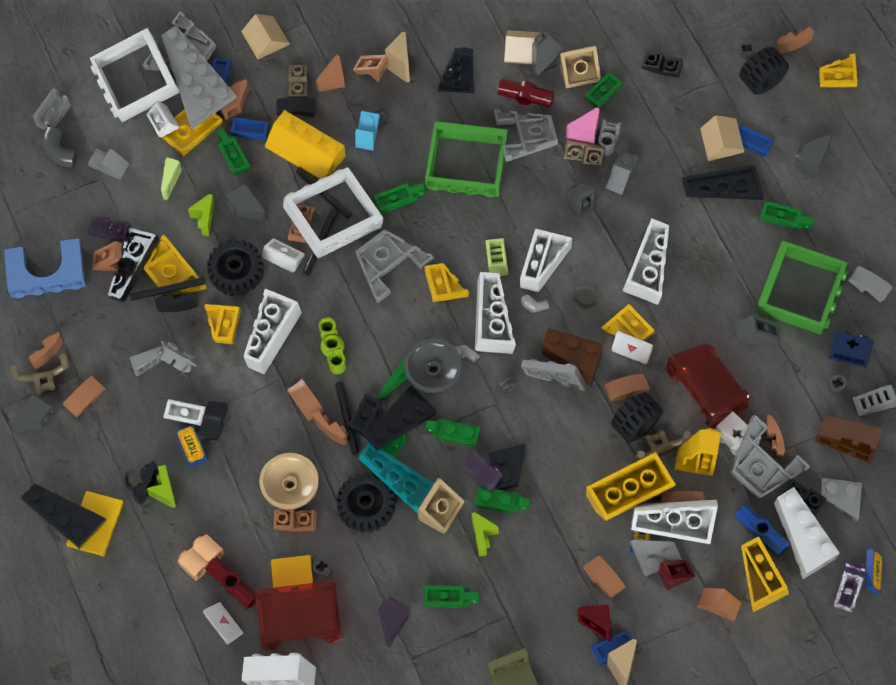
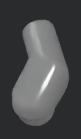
(532, 305)
(466, 352)

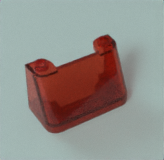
(708, 383)
(298, 613)

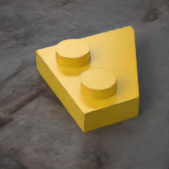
(839, 73)
(443, 284)
(223, 322)
(630, 323)

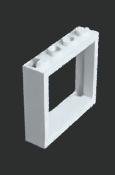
(120, 50)
(345, 236)

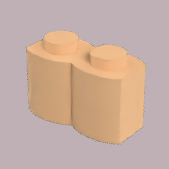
(197, 558)

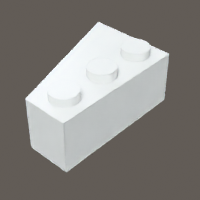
(543, 258)
(278, 670)

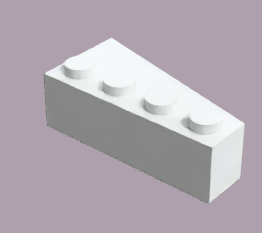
(648, 268)
(492, 320)
(274, 323)
(677, 519)
(806, 536)

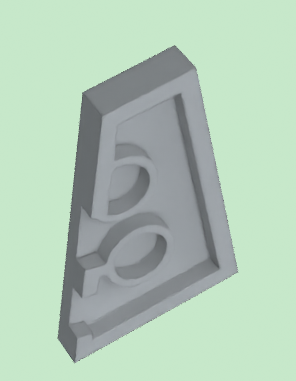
(547, 371)

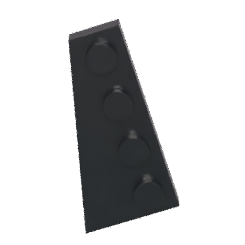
(135, 256)

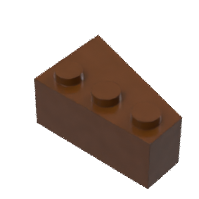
(571, 349)
(849, 437)

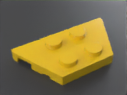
(169, 267)

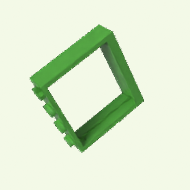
(468, 133)
(812, 258)

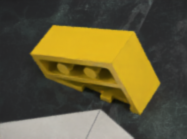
(699, 453)
(762, 575)

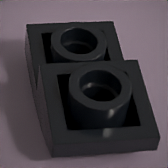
(657, 63)
(296, 105)
(167, 303)
(213, 421)
(148, 478)
(811, 498)

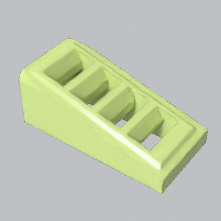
(170, 176)
(501, 266)

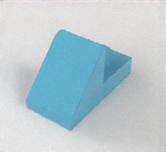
(367, 130)

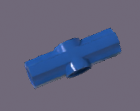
(753, 521)

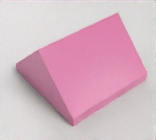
(584, 128)

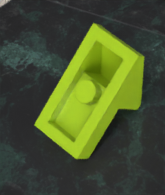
(203, 212)
(163, 491)
(483, 528)

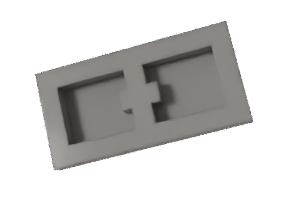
(51, 110)

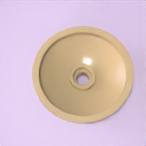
(285, 470)

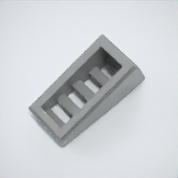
(145, 361)
(880, 392)

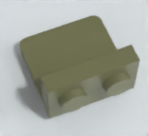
(511, 669)

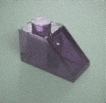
(849, 586)
(393, 618)

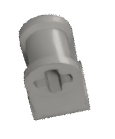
(609, 134)

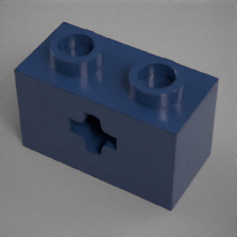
(842, 352)

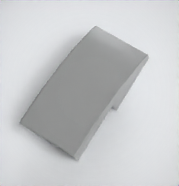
(866, 280)

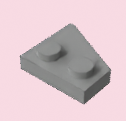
(842, 495)
(652, 553)

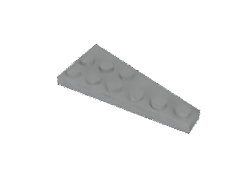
(198, 83)

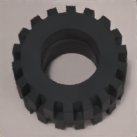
(764, 70)
(637, 417)

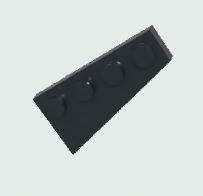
(459, 72)
(727, 183)
(403, 416)
(64, 515)

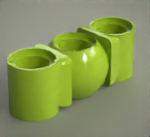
(332, 354)

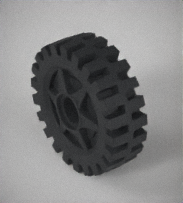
(231, 255)
(365, 516)

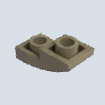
(298, 81)
(584, 152)

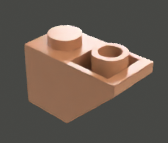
(236, 106)

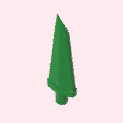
(395, 380)

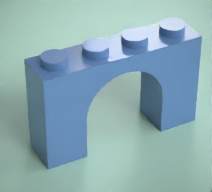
(68, 276)

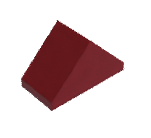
(675, 573)
(597, 620)

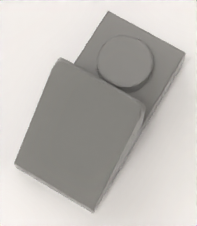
(109, 163)

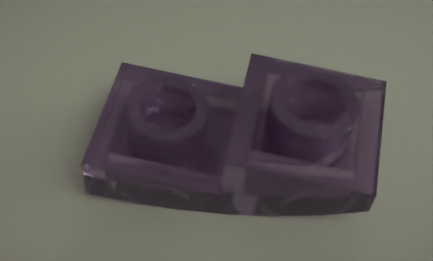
(107, 229)
(481, 470)

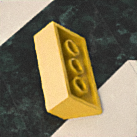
(305, 146)
(629, 487)

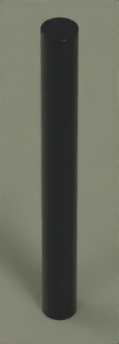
(325, 194)
(323, 234)
(167, 289)
(346, 417)

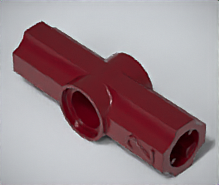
(525, 93)
(223, 575)

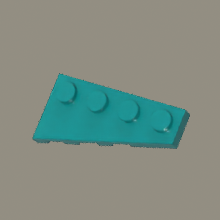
(397, 476)

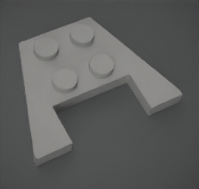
(194, 35)
(534, 131)
(384, 254)
(756, 468)

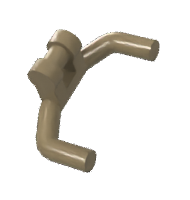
(43, 376)
(665, 444)

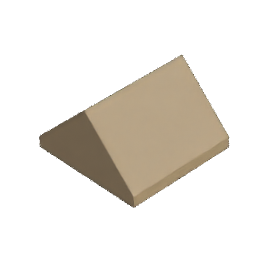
(264, 35)
(519, 47)
(398, 57)
(580, 67)
(721, 137)
(440, 507)
(621, 661)

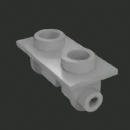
(182, 360)

